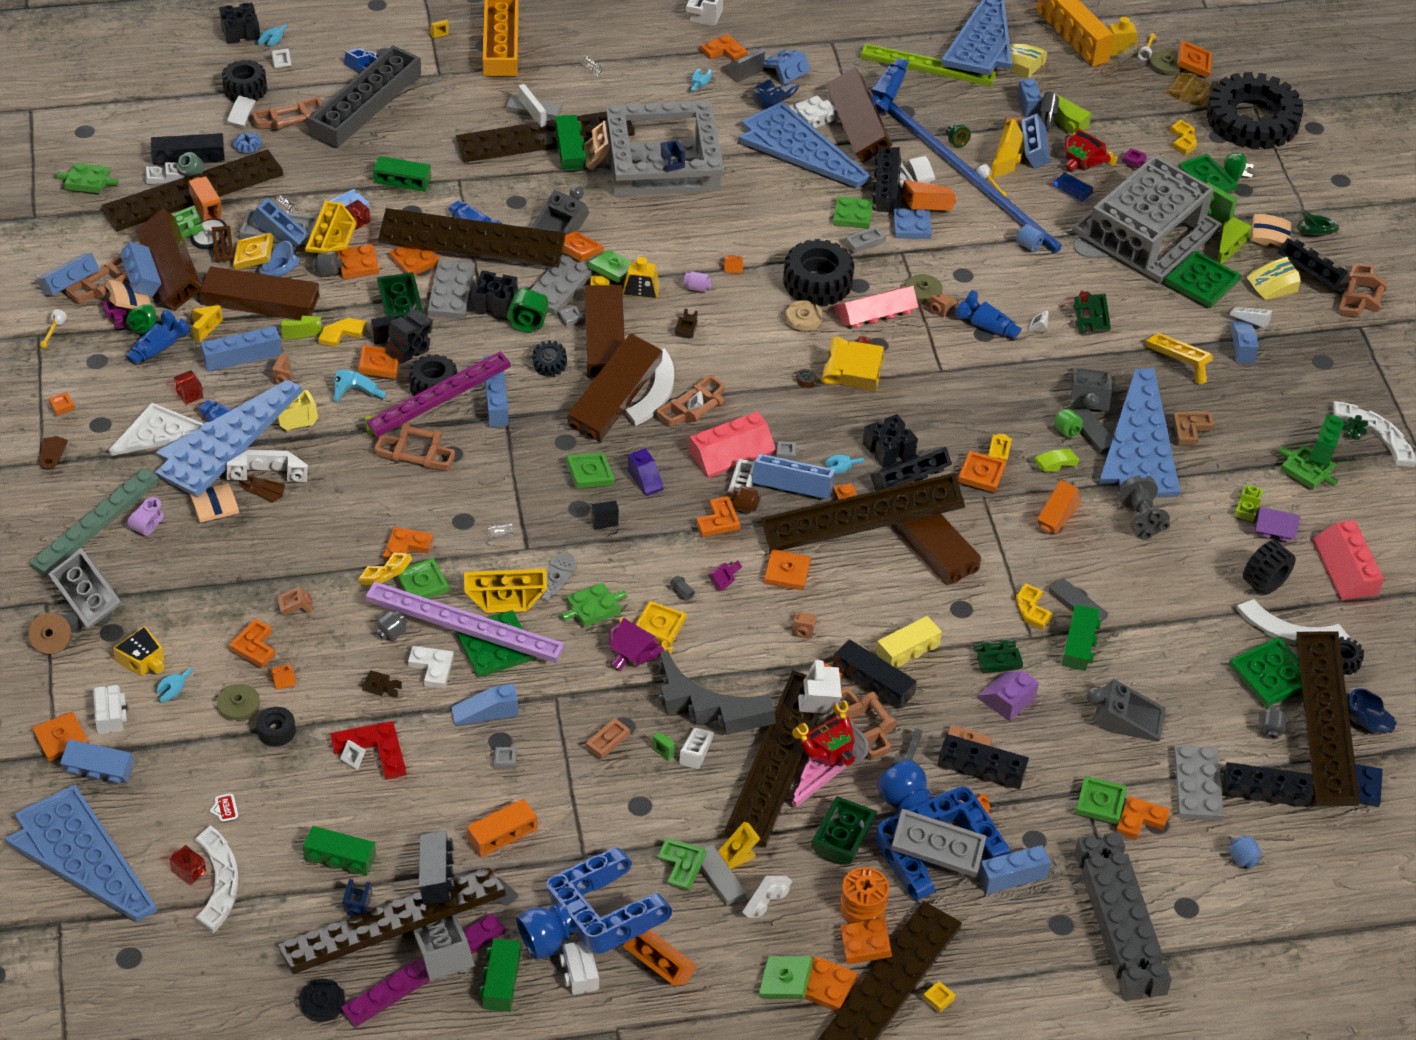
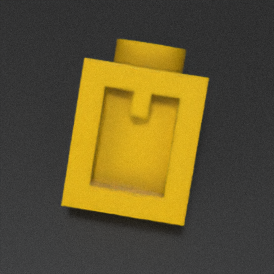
(1000, 446)

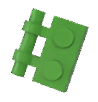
(188, 218)

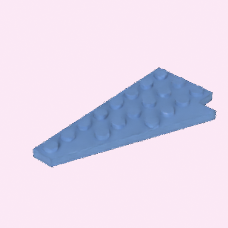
(982, 41)
(792, 139)
(1142, 439)
(204, 453)
(74, 845)

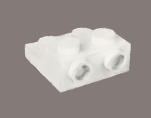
(815, 111)

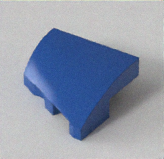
(359, 59)

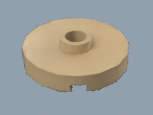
(804, 315)

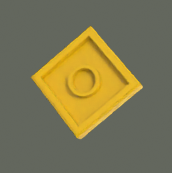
(253, 251)
(661, 622)

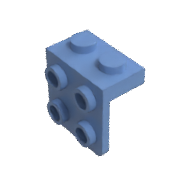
(788, 65)

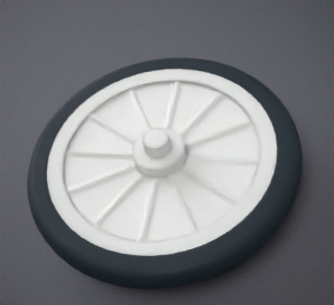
(204, 238)

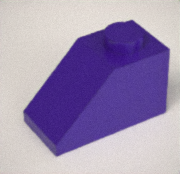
(644, 471)

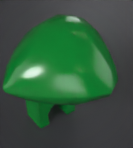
(1235, 166)
(141, 318)

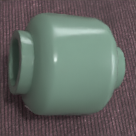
(190, 164)

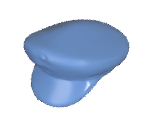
(281, 260)

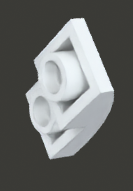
(241, 112)
(922, 169)
(159, 175)

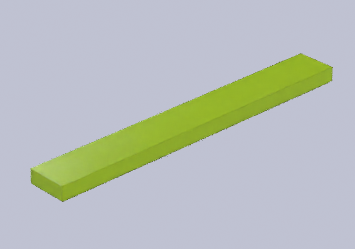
(924, 64)

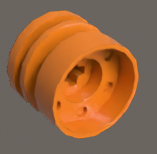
(864, 895)

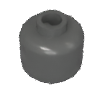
(327, 263)
(391, 625)
(1272, 722)

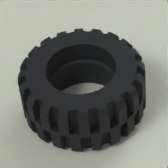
(818, 256)

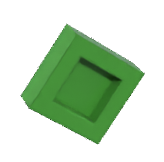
(663, 746)

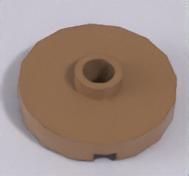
(61, 633)

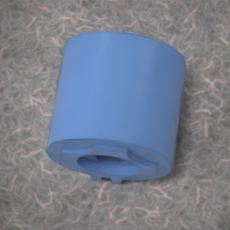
(1030, 238)

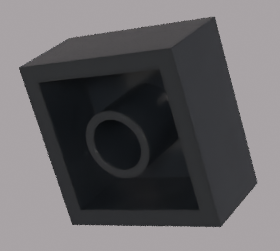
(380, 329)
(605, 515)

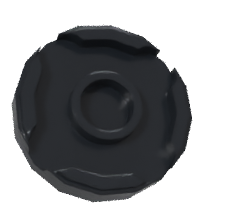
(322, 1000)

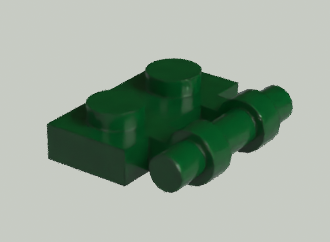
(1097, 310)
(1001, 658)

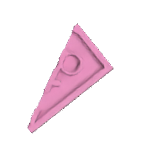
(814, 777)

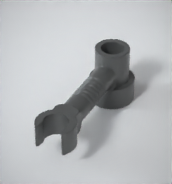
(915, 739)

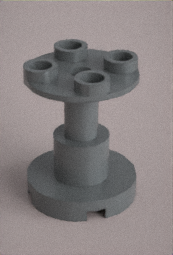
(1138, 494)

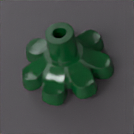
(1355, 427)

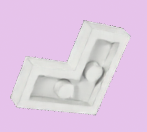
(436, 663)
(771, 888)

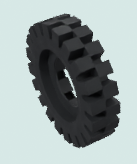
(1230, 92)

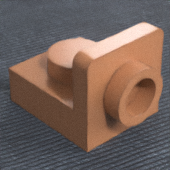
(942, 305)
(281, 370)
(295, 600)
(804, 624)

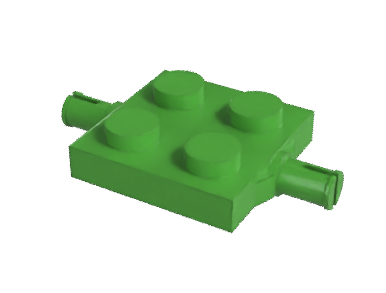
(87, 178)
(1305, 470)
(593, 605)

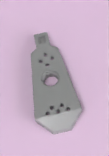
(562, 566)

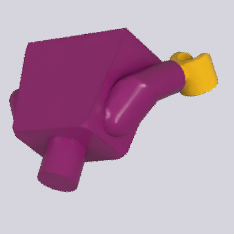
(633, 645)

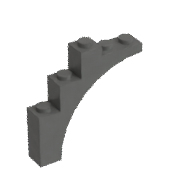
(732, 712)

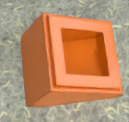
(733, 264)
(283, 676)

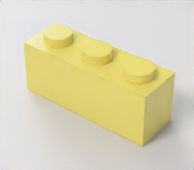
(909, 642)

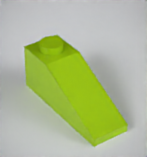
(1071, 116)
(1233, 236)

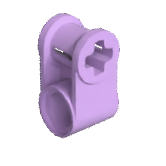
(146, 516)

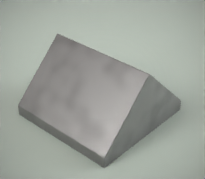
(746, 66)

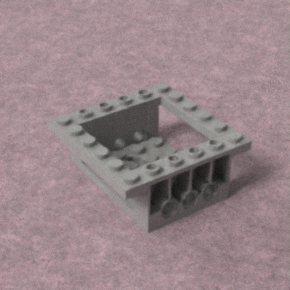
(639, 166)
(1136, 235)

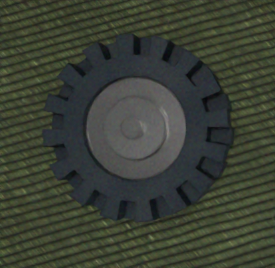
(549, 358)

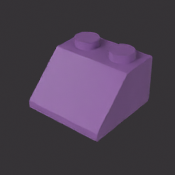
(1277, 523)
(1010, 693)

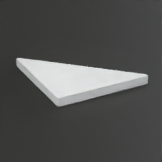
(154, 428)

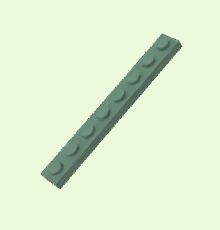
(94, 522)

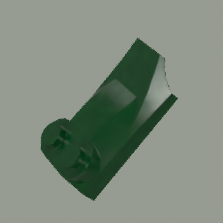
(399, 294)
(843, 831)

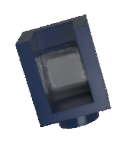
(673, 154)
(356, 900)

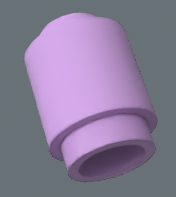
(697, 281)

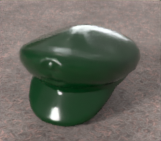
(1316, 224)

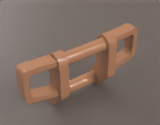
(277, 122)
(92, 290)
(1362, 299)
(693, 415)
(401, 443)
(879, 733)

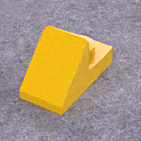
(205, 320)
(739, 846)

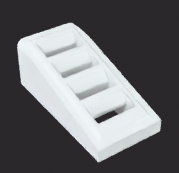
(1251, 315)
(742, 465)
(695, 749)

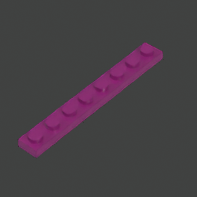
(438, 394)
(413, 976)

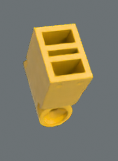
(853, 364)

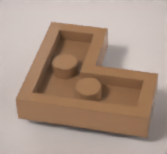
(1188, 424)

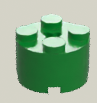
(528, 310)

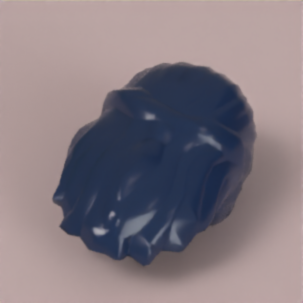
(768, 94)
(1368, 711)

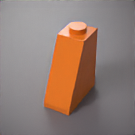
(927, 196)
(205, 198)
(1059, 508)

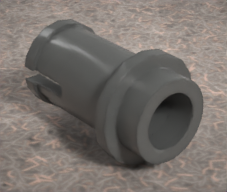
(678, 583)

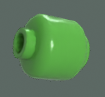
(1068, 423)

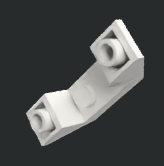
(267, 460)

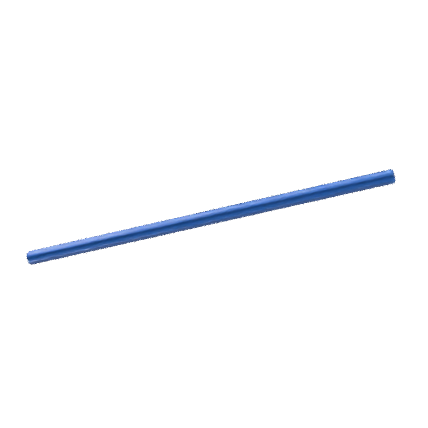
(970, 174)

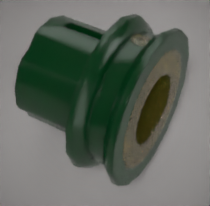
(958, 134)

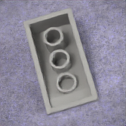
(85, 588)
(443, 948)

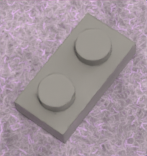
(865, 239)

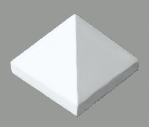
(281, 58)
(1039, 322)
(696, 401)
(352, 754)

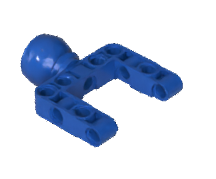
(905, 788)
(570, 913)

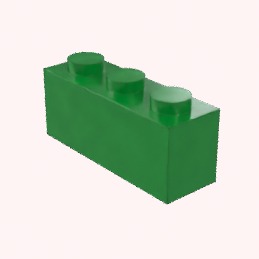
(569, 142)
(402, 173)
(1327, 439)
(1081, 637)
(339, 850)
(500, 975)

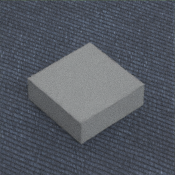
(571, 316)
(786, 450)
(505, 758)

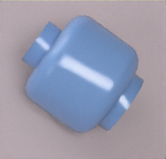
(1245, 851)

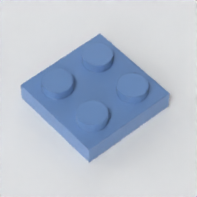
(912, 223)

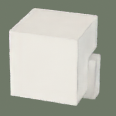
(705, 11)
(821, 689)

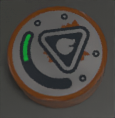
(805, 378)

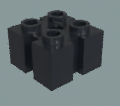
(239, 22)
(493, 293)
(409, 336)
(890, 440)

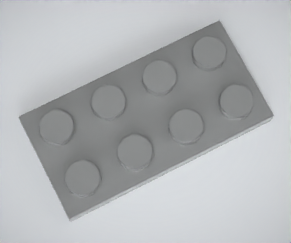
(251, 229)
(563, 282)
(451, 289)
(1198, 783)
(938, 842)

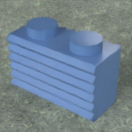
(1029, 97)

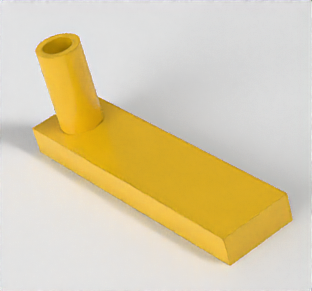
(1182, 352)

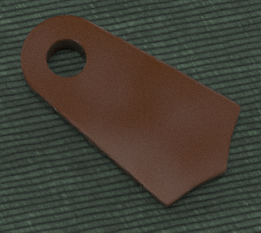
(52, 451)
(263, 488)

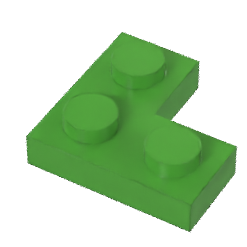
(686, 859)

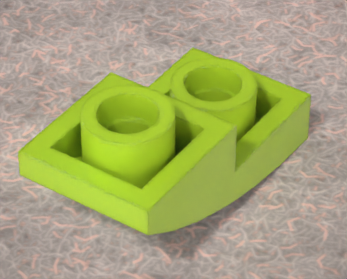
(306, 327)
(1055, 459)
(1249, 503)

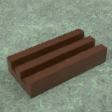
(224, 257)

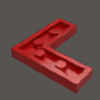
(380, 735)

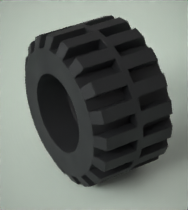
(244, 80)
(429, 372)
(1269, 567)

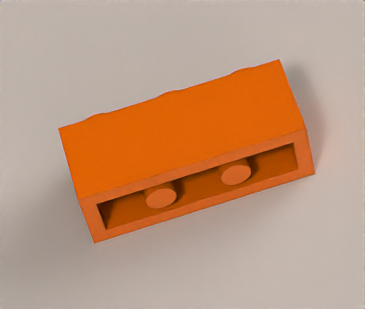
(502, 827)
(661, 957)

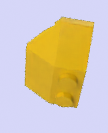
(1009, 150)
(332, 229)
(505, 589)

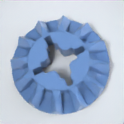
(242, 146)

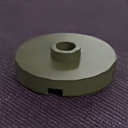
(1165, 62)
(925, 287)
(238, 702)

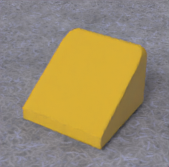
(439, 29)

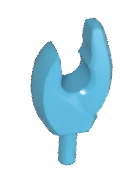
(272, 35)
(700, 80)
(842, 463)
(174, 684)

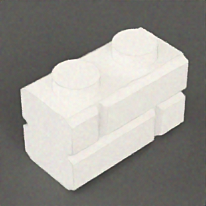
(108, 709)
(580, 968)

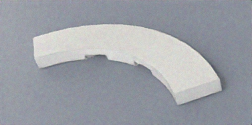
(658, 394)
(1386, 431)
(1275, 627)
(225, 879)

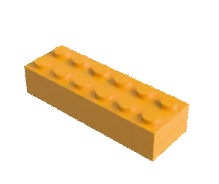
(1078, 28)
(500, 38)

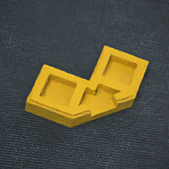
(1186, 134)
(333, 333)
(380, 574)
(1027, 604)

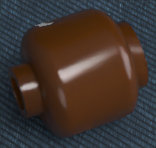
(745, 499)

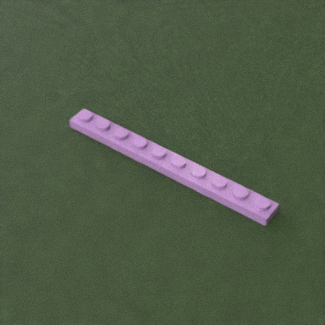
(465, 622)

